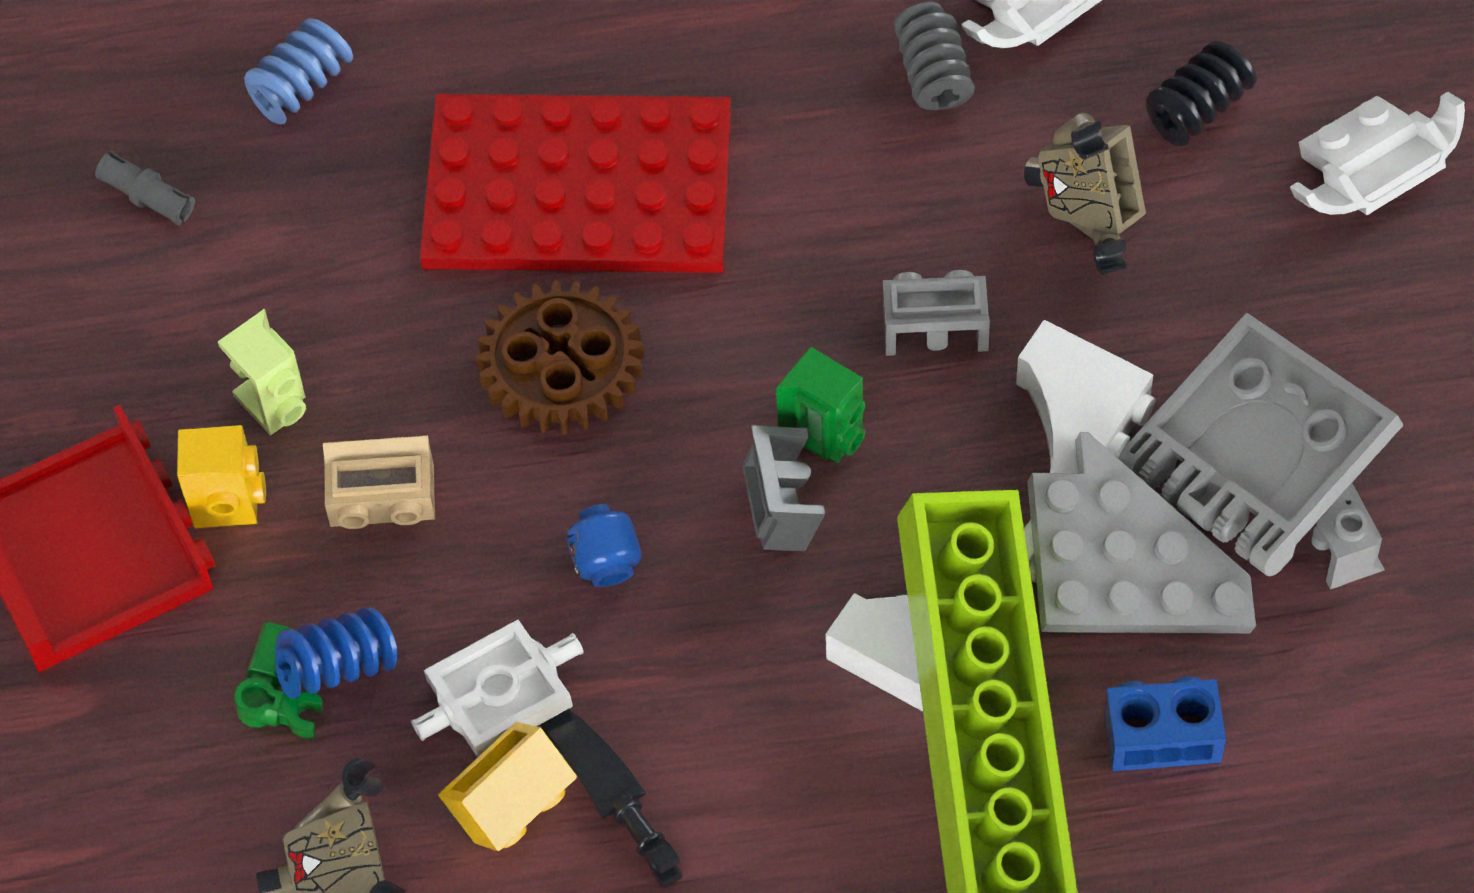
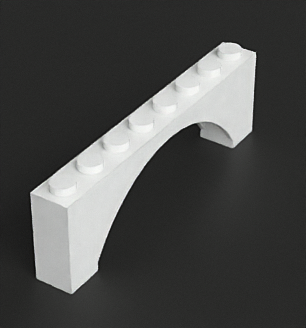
(1075, 392)

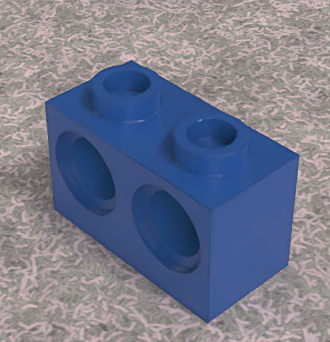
(1166, 738)

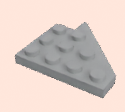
(1125, 558)

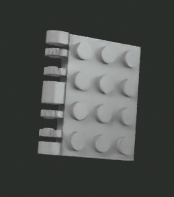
(1260, 436)

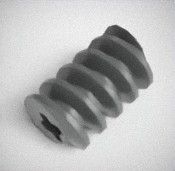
(933, 57)

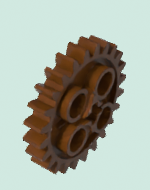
(560, 357)

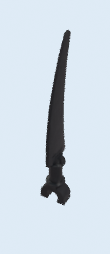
(612, 789)

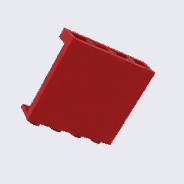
(95, 545)

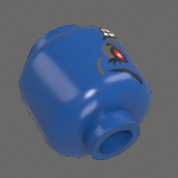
(603, 546)

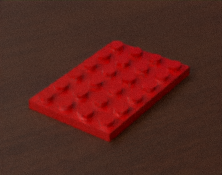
(577, 183)

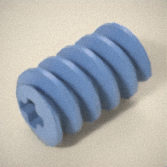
(295, 65)

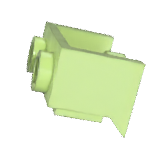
(274, 383)

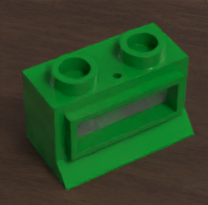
(826, 402)

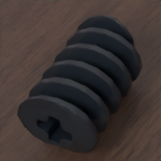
(1199, 92)

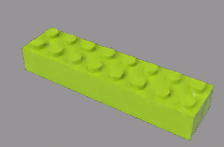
(984, 694)

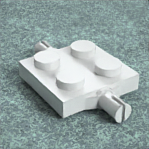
(496, 684)

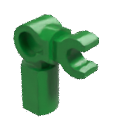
(259, 698)

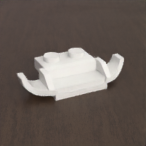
(1025, 20)
(1378, 154)

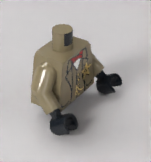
(1092, 184)
(334, 844)

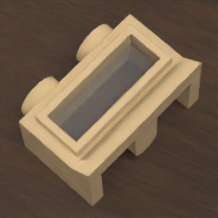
(379, 481)

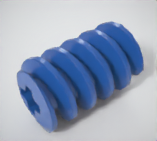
(333, 648)

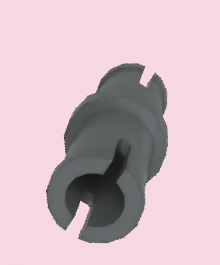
(145, 188)

